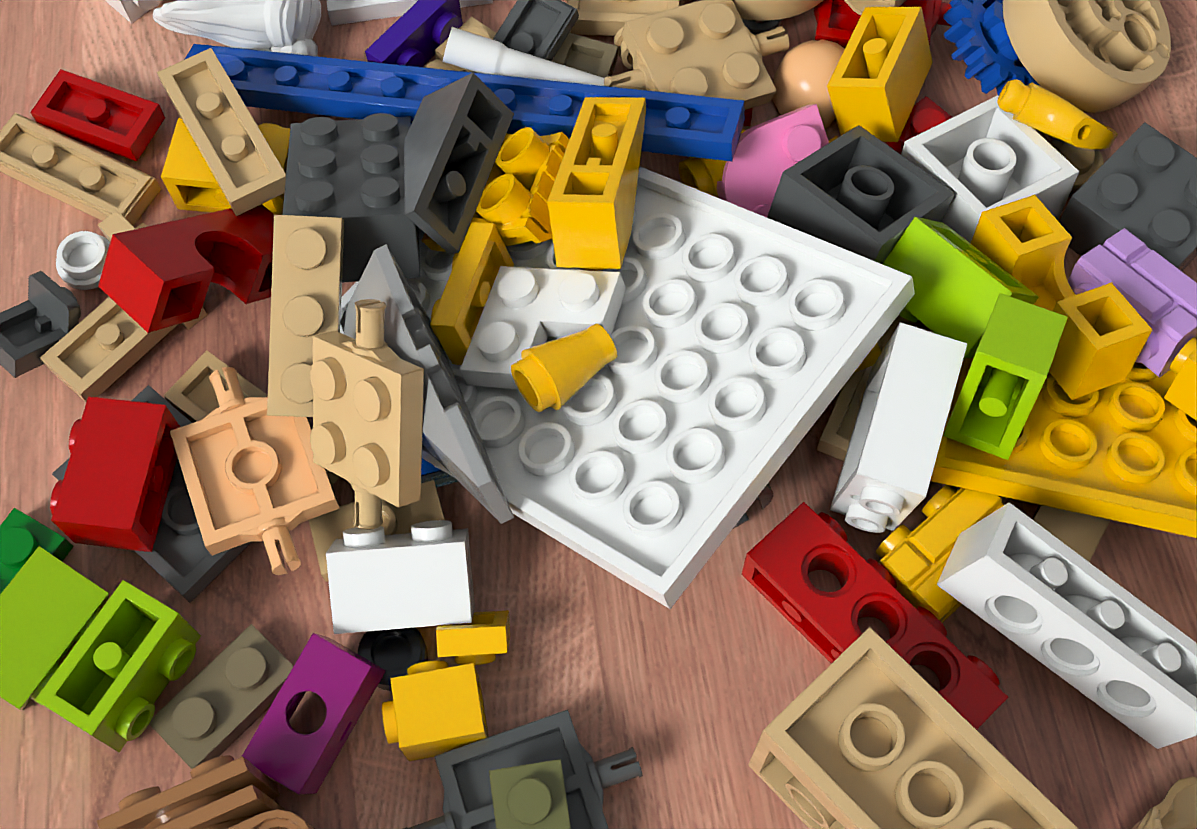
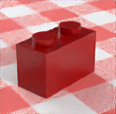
(116, 474)

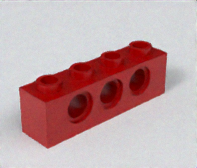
(829, 620)

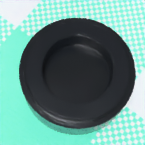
(393, 651)

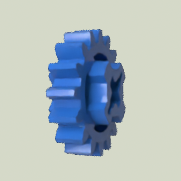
(984, 43)

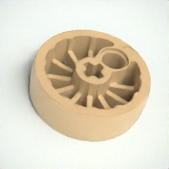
(1090, 49)

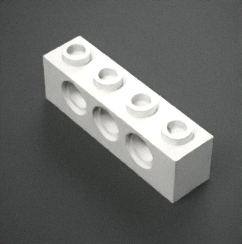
(1077, 623)

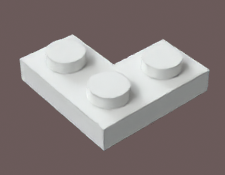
(529, 308)

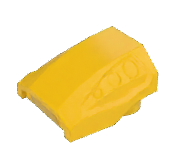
(520, 188)

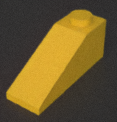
(598, 184)

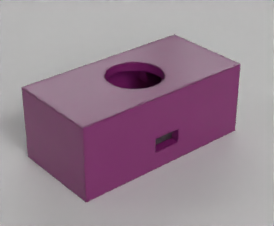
(346, 687)

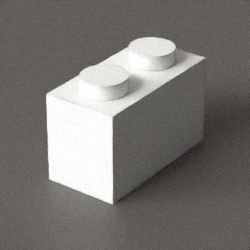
(400, 578)

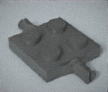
(467, 779)

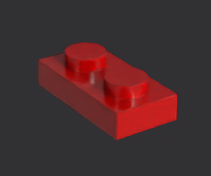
(98, 114)

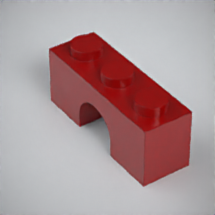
(166, 268)

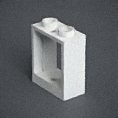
(898, 429)

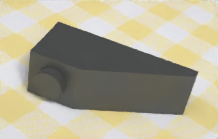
(451, 157)

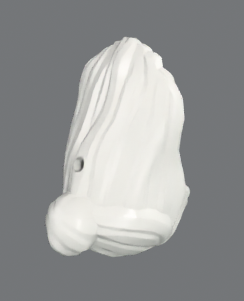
(247, 24)

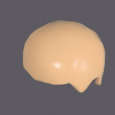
(805, 76)

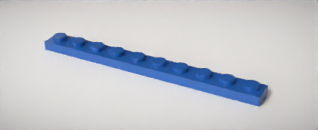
(361, 88)

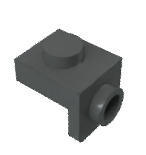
(36, 324)

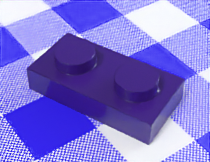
(416, 33)

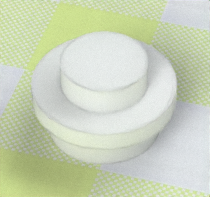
(82, 259)

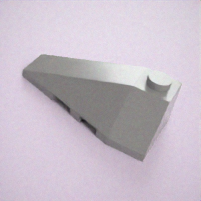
(447, 422)

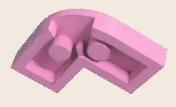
(767, 152)

